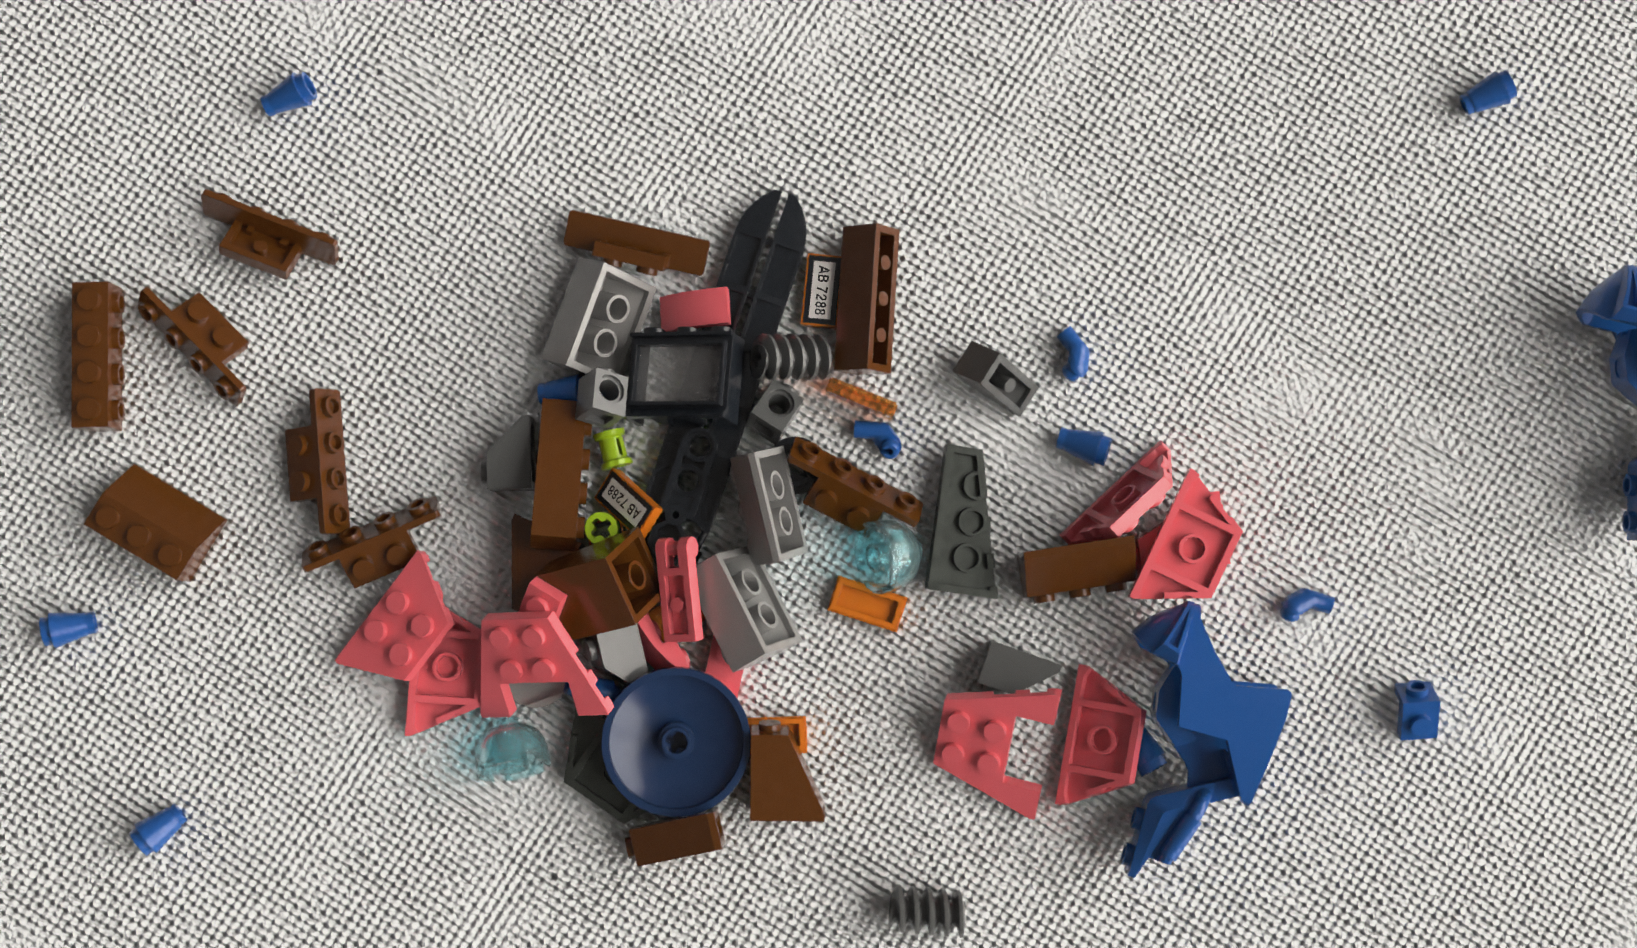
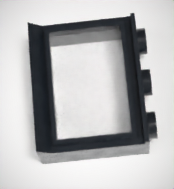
(684, 375)

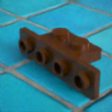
(265, 239)
(636, 244)
(202, 337)
(318, 461)
(848, 492)
(376, 547)

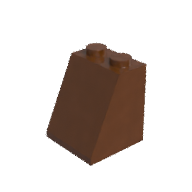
(606, 584)

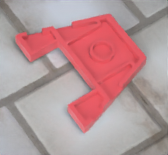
(532, 650)
(978, 737)

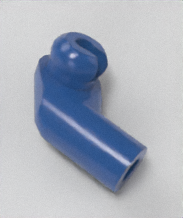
(881, 435)
(1302, 601)

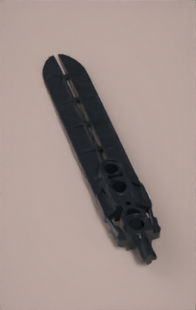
(763, 317)

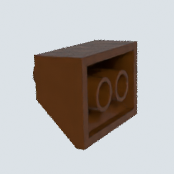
(156, 523)
(1078, 568)

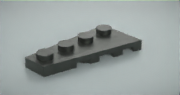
(960, 539)

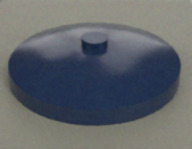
(676, 741)

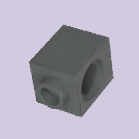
(599, 409)
(773, 425)

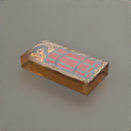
(861, 398)

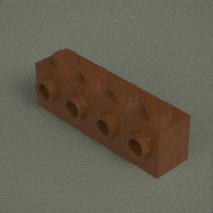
(862, 341)
(97, 357)
(559, 477)

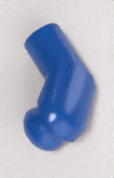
(1078, 355)

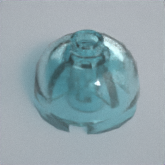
(887, 554)
(512, 751)

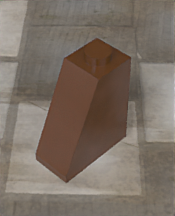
(527, 560)
(780, 777)
(675, 837)

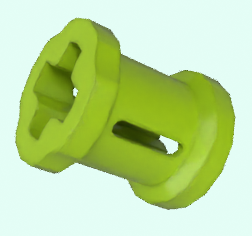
(612, 449)
(591, 528)

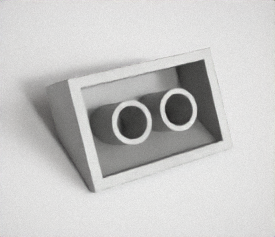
(597, 318)
(768, 506)
(743, 609)

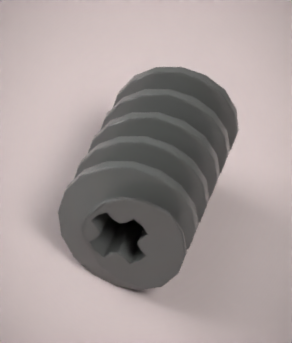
(790, 356)
(927, 910)

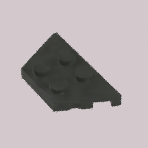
(588, 773)

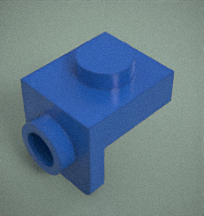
(1417, 710)

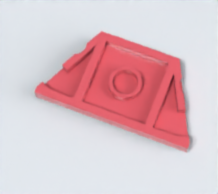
(1126, 500)
(1189, 546)
(402, 625)
(448, 679)
(1100, 739)

